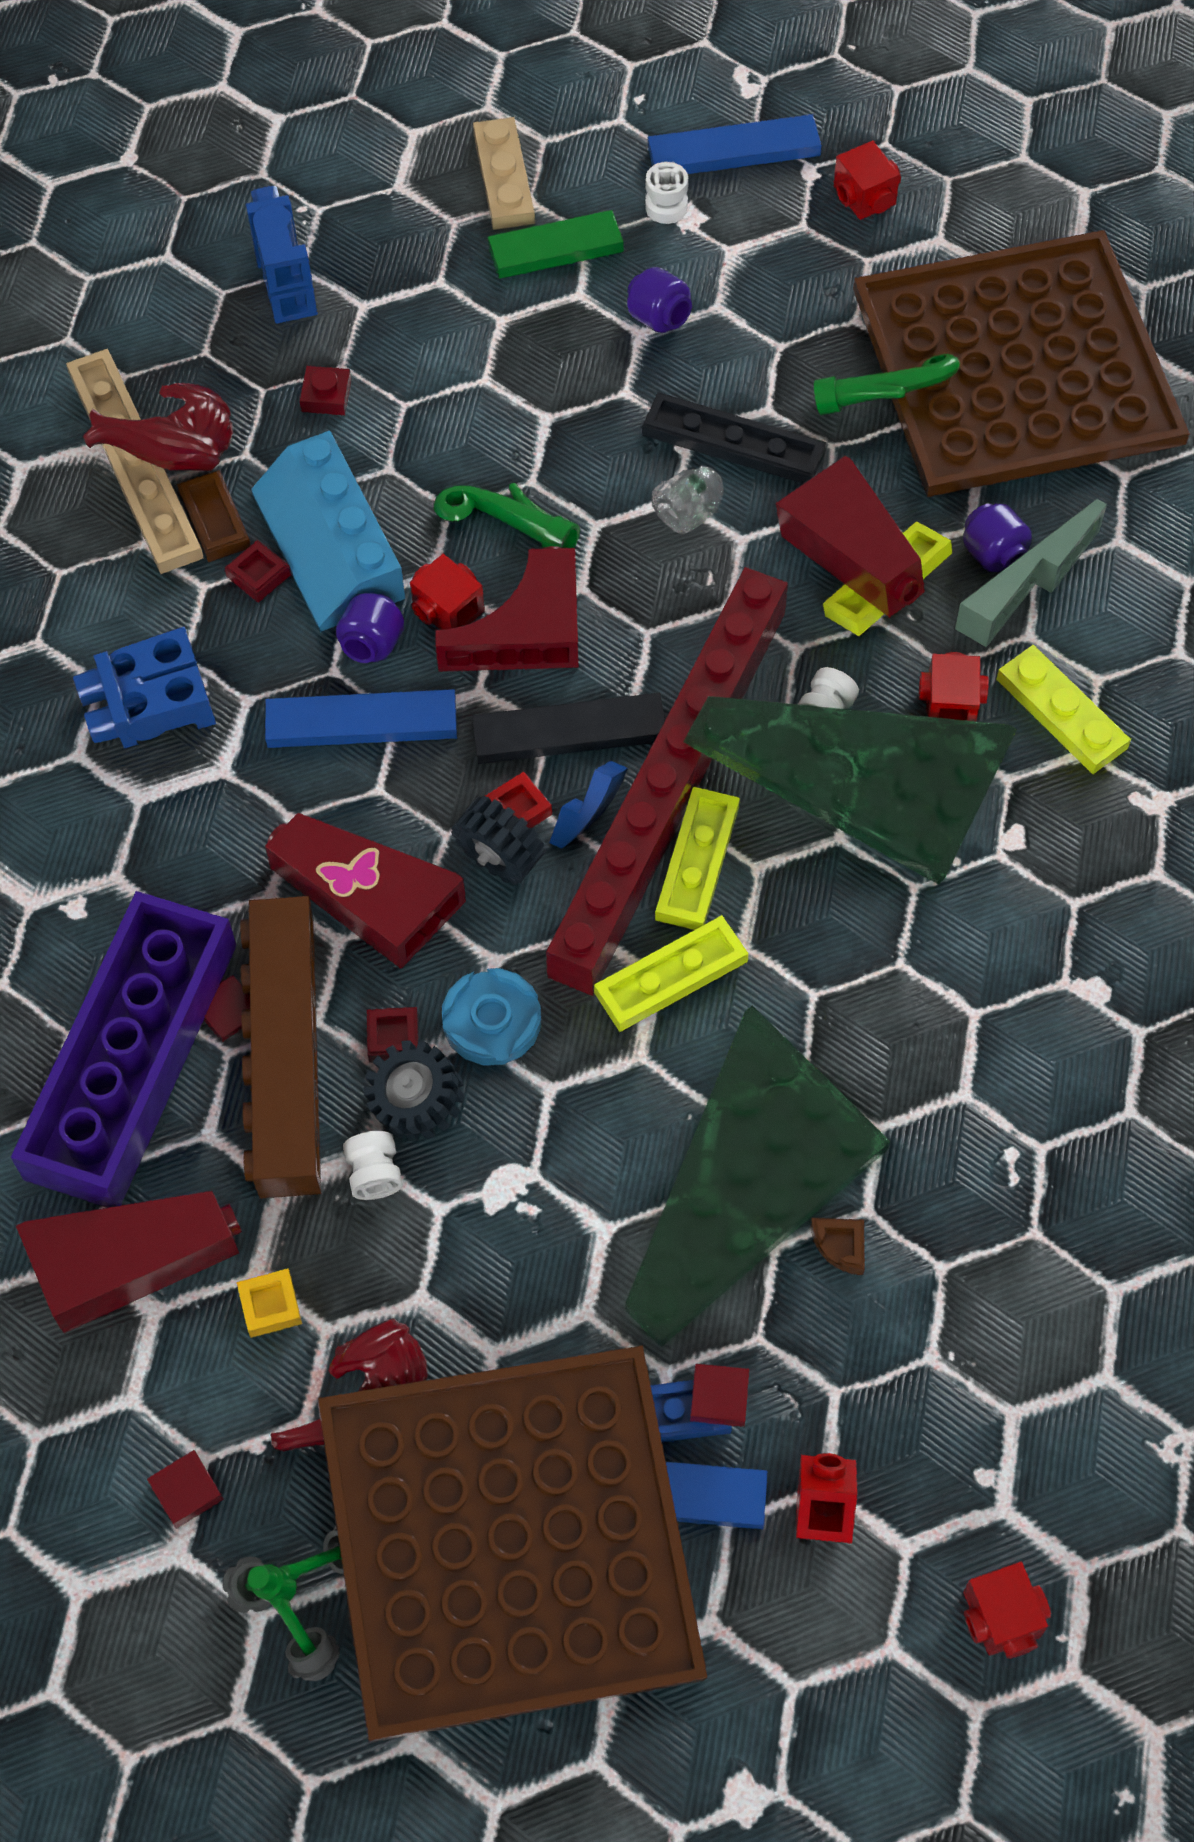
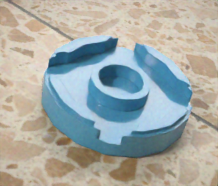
(491, 1016)

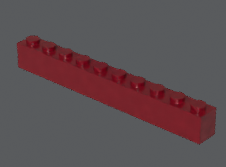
(662, 787)

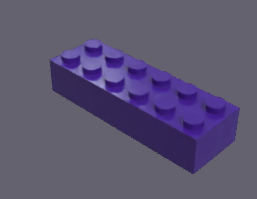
(125, 1051)

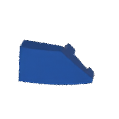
(579, 815)

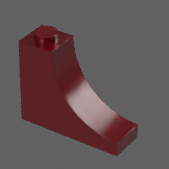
(529, 630)

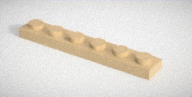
(143, 484)

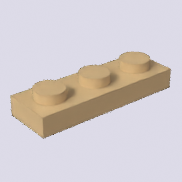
(503, 173)

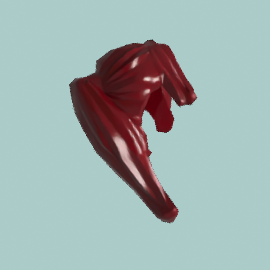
(182, 441)
(387, 1358)

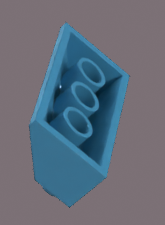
(326, 529)

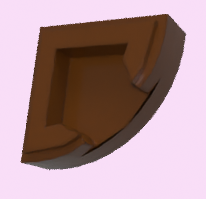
(841, 1242)

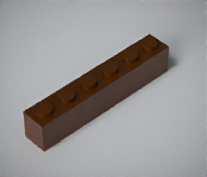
(283, 1048)

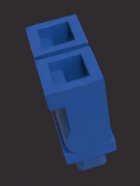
(280, 257)
(147, 690)

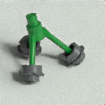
(257, 1585)

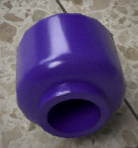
(659, 300)
(996, 536)
(369, 627)

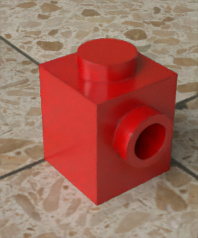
(866, 180)
(446, 594)
(953, 687)
(826, 1498)
(1006, 1611)

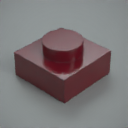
(325, 390)

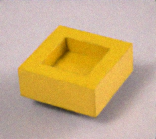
(269, 1303)

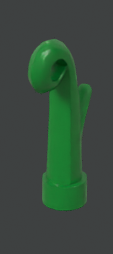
(834, 393)
(516, 512)

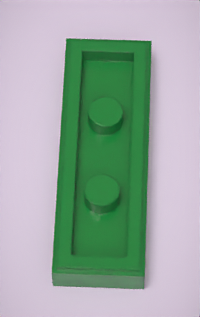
(555, 244)

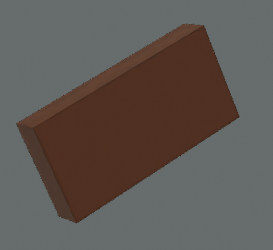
(213, 516)

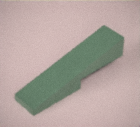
(1044, 565)

